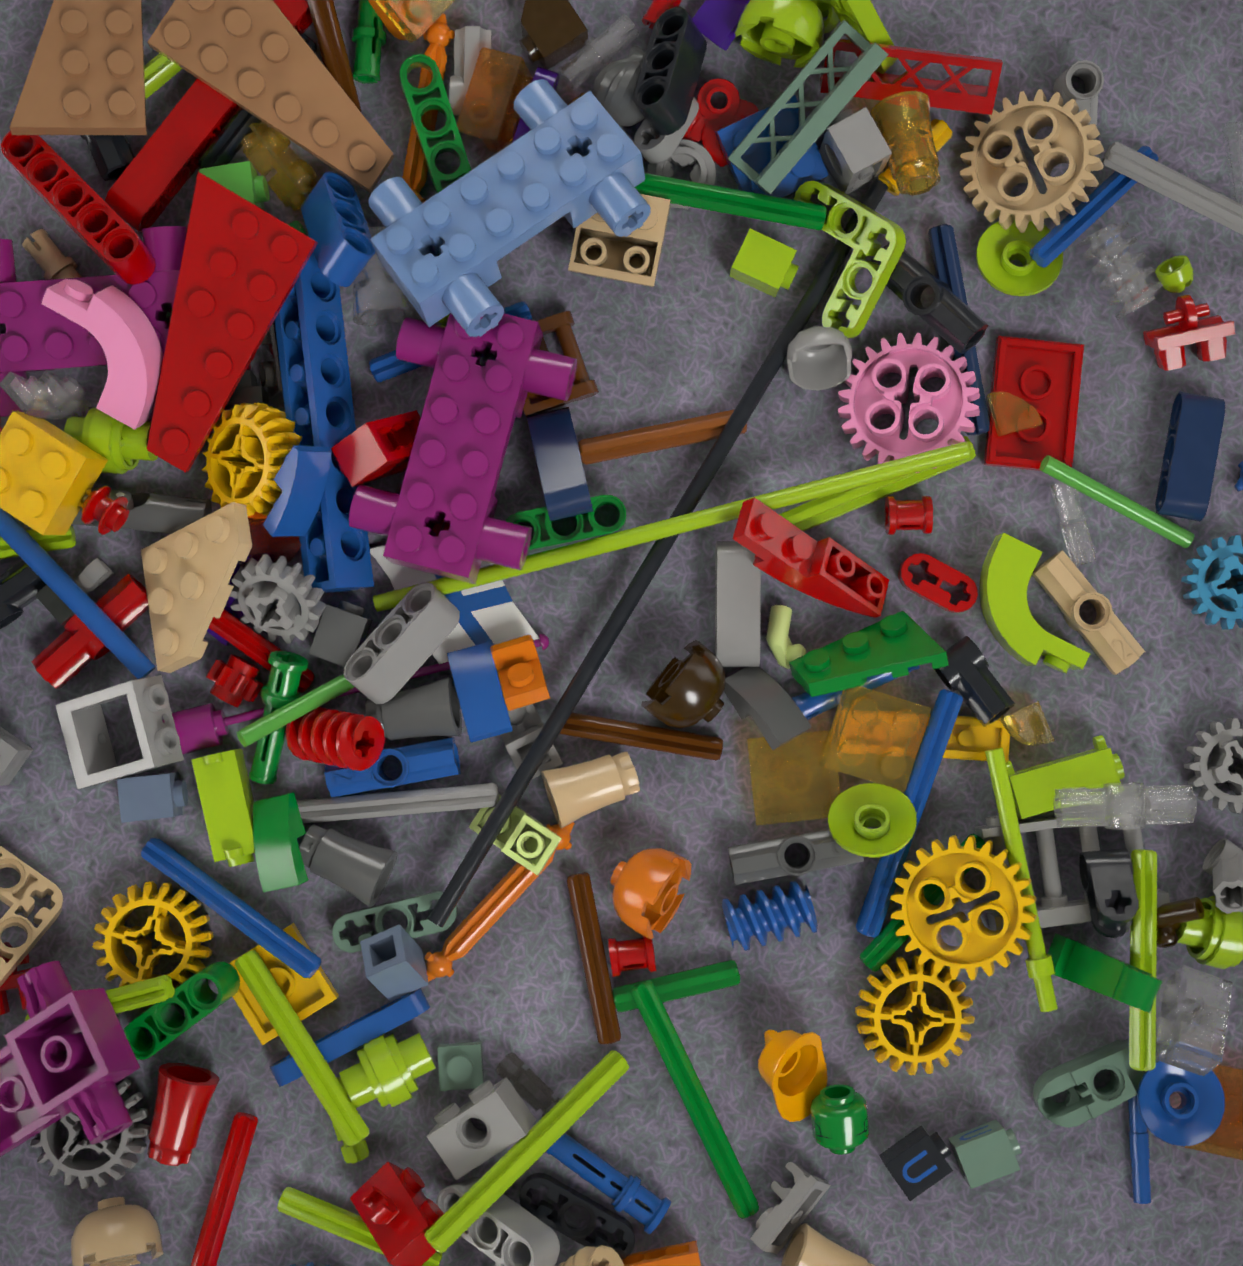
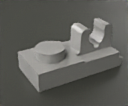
(781, 1222)

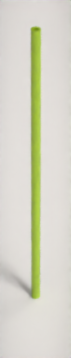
(694, 521)

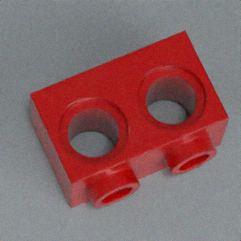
(377, 448)

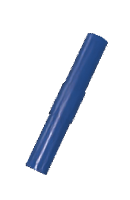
(1139, 1154)

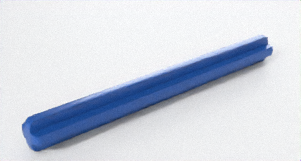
(918, 791)

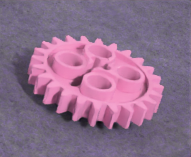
(870, 399)

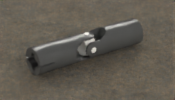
(157, 511)

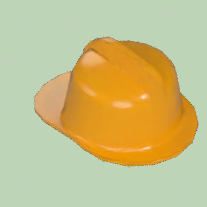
(793, 1070)

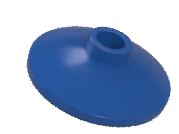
(1199, 1110)

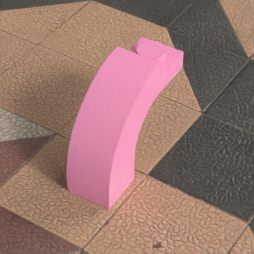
(127, 341)

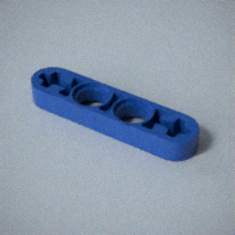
(357, 1033)

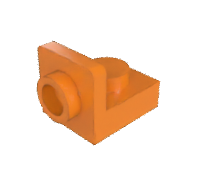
(520, 672)

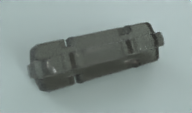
(527, 1083)

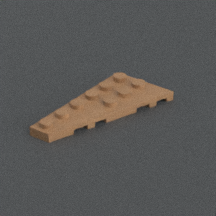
(86, 72)
(271, 72)

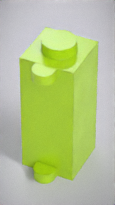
(1036, 785)
(226, 805)

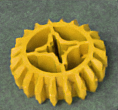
(247, 455)
(158, 922)
(914, 1034)

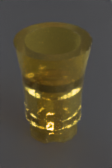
(908, 132)

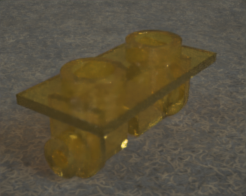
(271, 150)

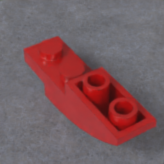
(810, 566)

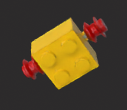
(51, 477)

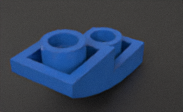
(303, 485)
(479, 692)

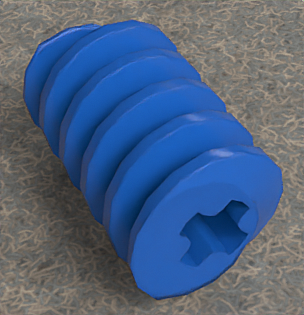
(769, 915)

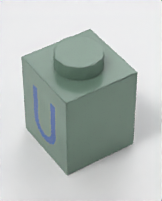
(986, 1153)

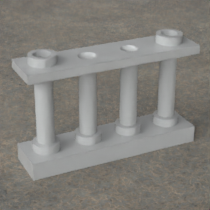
(1055, 907)

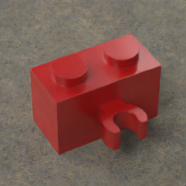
(398, 1214)

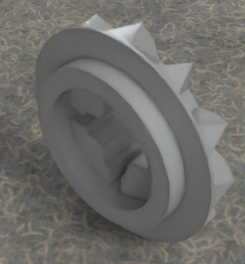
(685, 156)

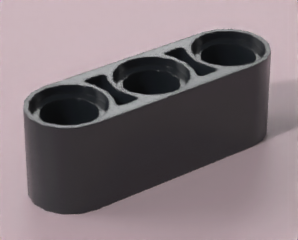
(670, 71)

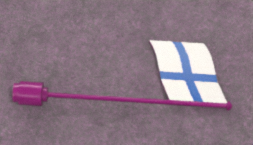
(485, 616)

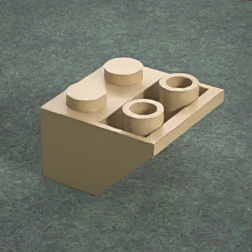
(625, 259)

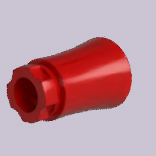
(179, 1111)

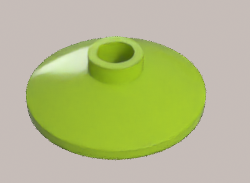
(1001, 246)
(867, 807)

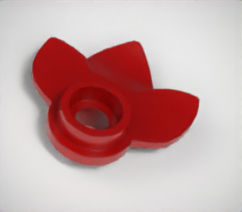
(711, 120)

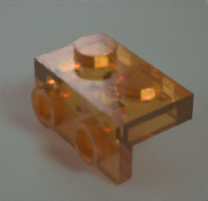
(491, 96)

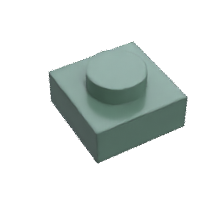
(460, 1066)

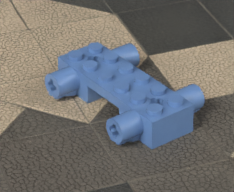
(450, 245)

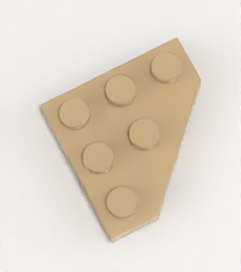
(190, 582)

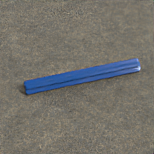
(231, 908)

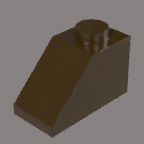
(551, 31)

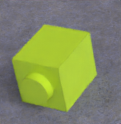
(764, 264)

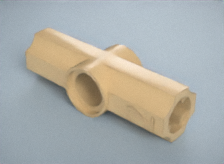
(1106, 634)

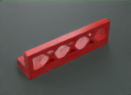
(944, 94)

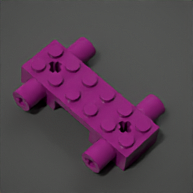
(48, 341)
(462, 447)
(63, 1061)

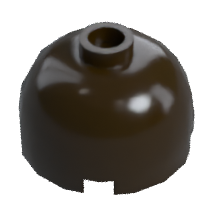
(688, 689)

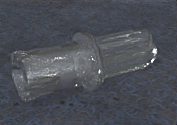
(1073, 524)

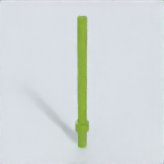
(1039, 964)

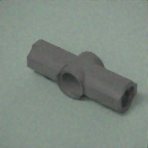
(766, 858)

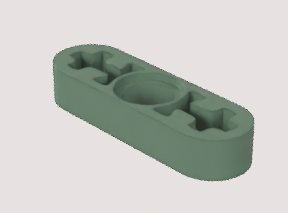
(361, 918)

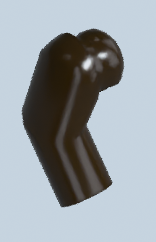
(1172, 915)

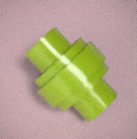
(111, 440)
(1215, 938)
(387, 1070)

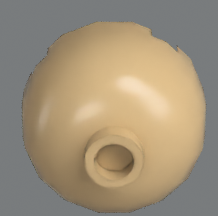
(115, 1235)

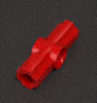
(79, 645)

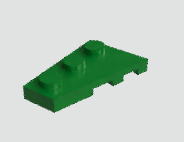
(877, 649)

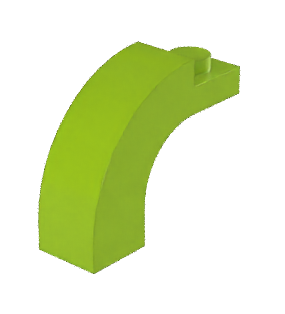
(1007, 612)

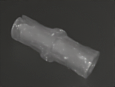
(598, 52)

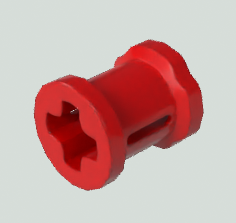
(908, 515)
(631, 955)

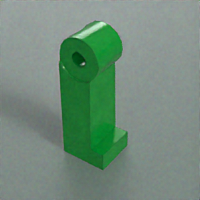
(1103, 973)

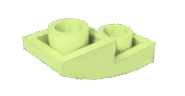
(522, 838)

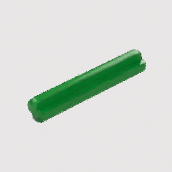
(683, 984)

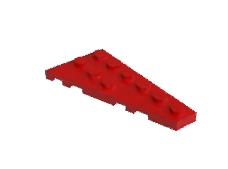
(227, 295)

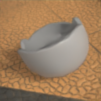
(819, 358)

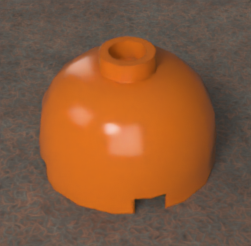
(648, 889)

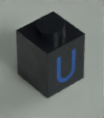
(917, 1161)

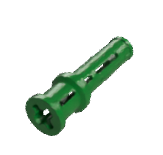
(280, 691)

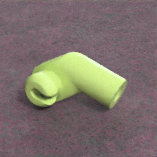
(778, 637)

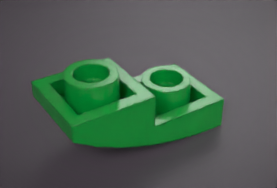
(276, 848)

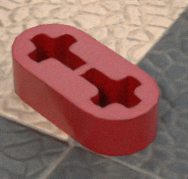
(942, 573)

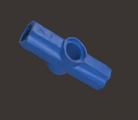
(419, 762)

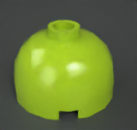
(781, 30)

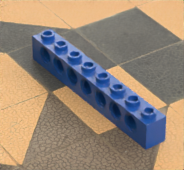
(321, 405)

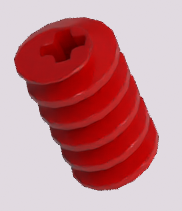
(336, 738)

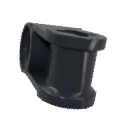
(1109, 890)

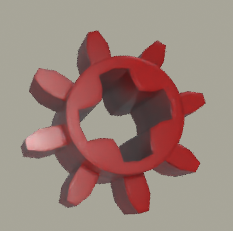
(234, 680)

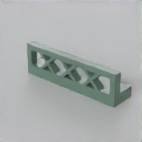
(819, 118)

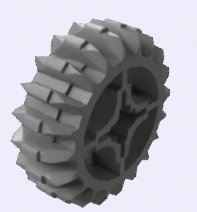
(120, 1153)

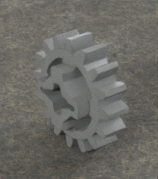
(297, 605)
(1217, 771)

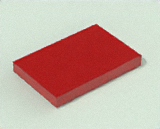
(1049, 380)

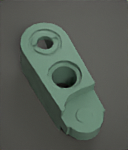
(1077, 1078)

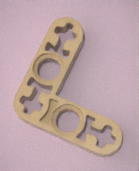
(21, 900)

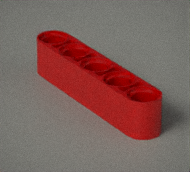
(80, 207)

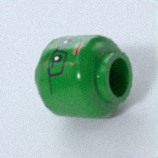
(839, 1119)

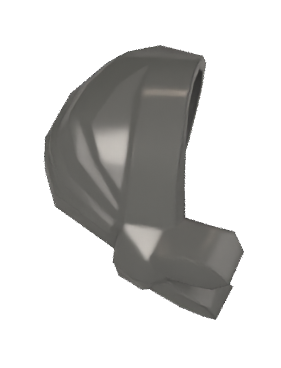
(616, 87)

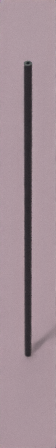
(647, 570)

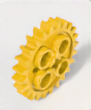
(979, 944)

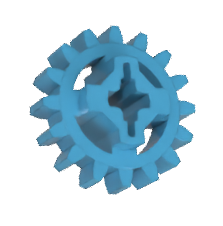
(1224, 567)

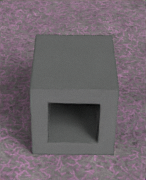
(340, 633)

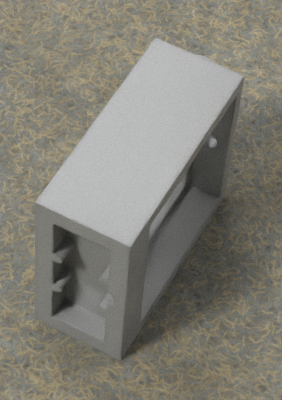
(89, 739)

